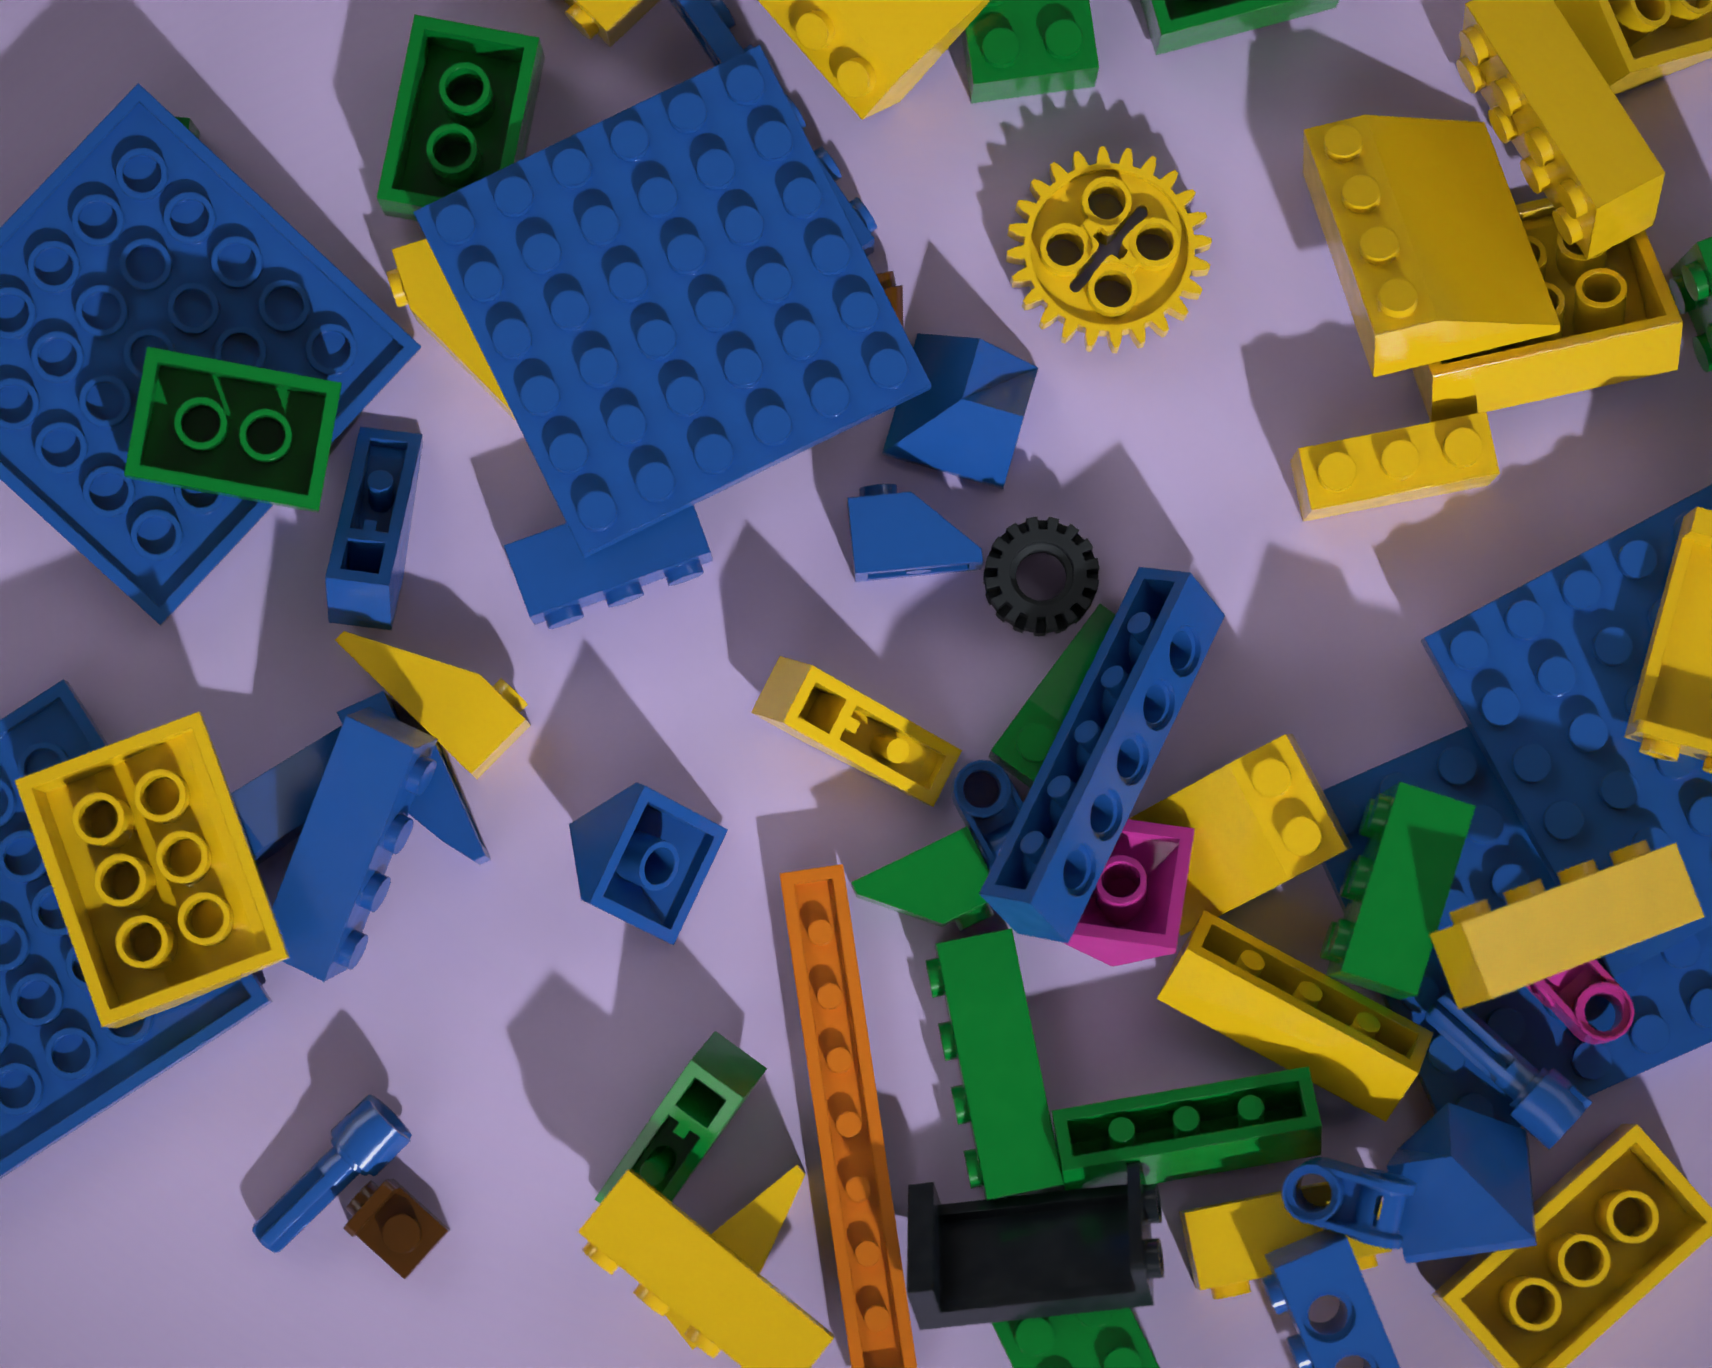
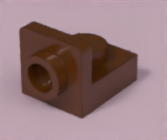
(394, 1225)

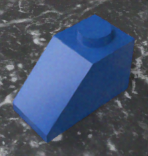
(904, 537)

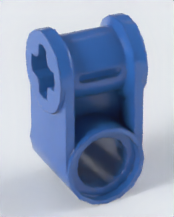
(990, 824)
(1353, 1202)

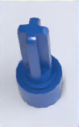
(1541, 1099)
(361, 1145)

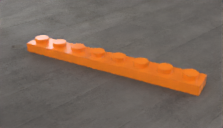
(848, 1118)

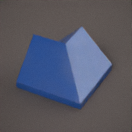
(969, 414)
(644, 859)
(1469, 1187)

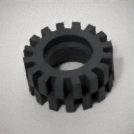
(1048, 538)

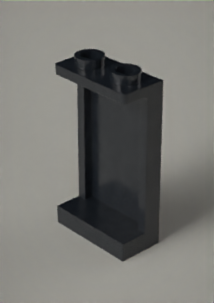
(1032, 1253)

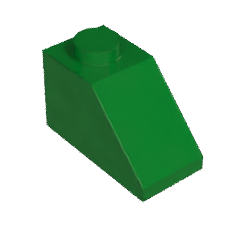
(933, 883)

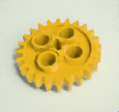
(1065, 215)

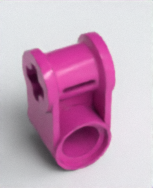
(1571, 989)

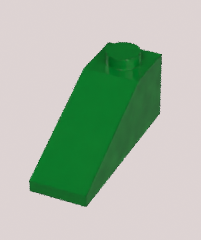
(1034, 728)
(690, 1117)

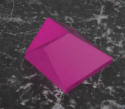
(1138, 896)

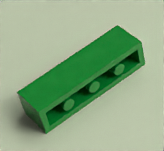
(997, 1065)
(1190, 1130)

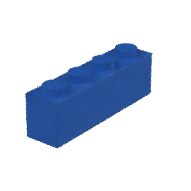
(350, 841)

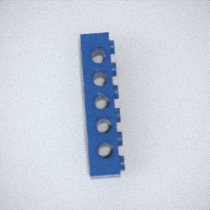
(1102, 754)
(1318, 1268)

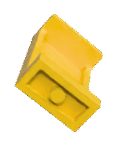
(1675, 685)

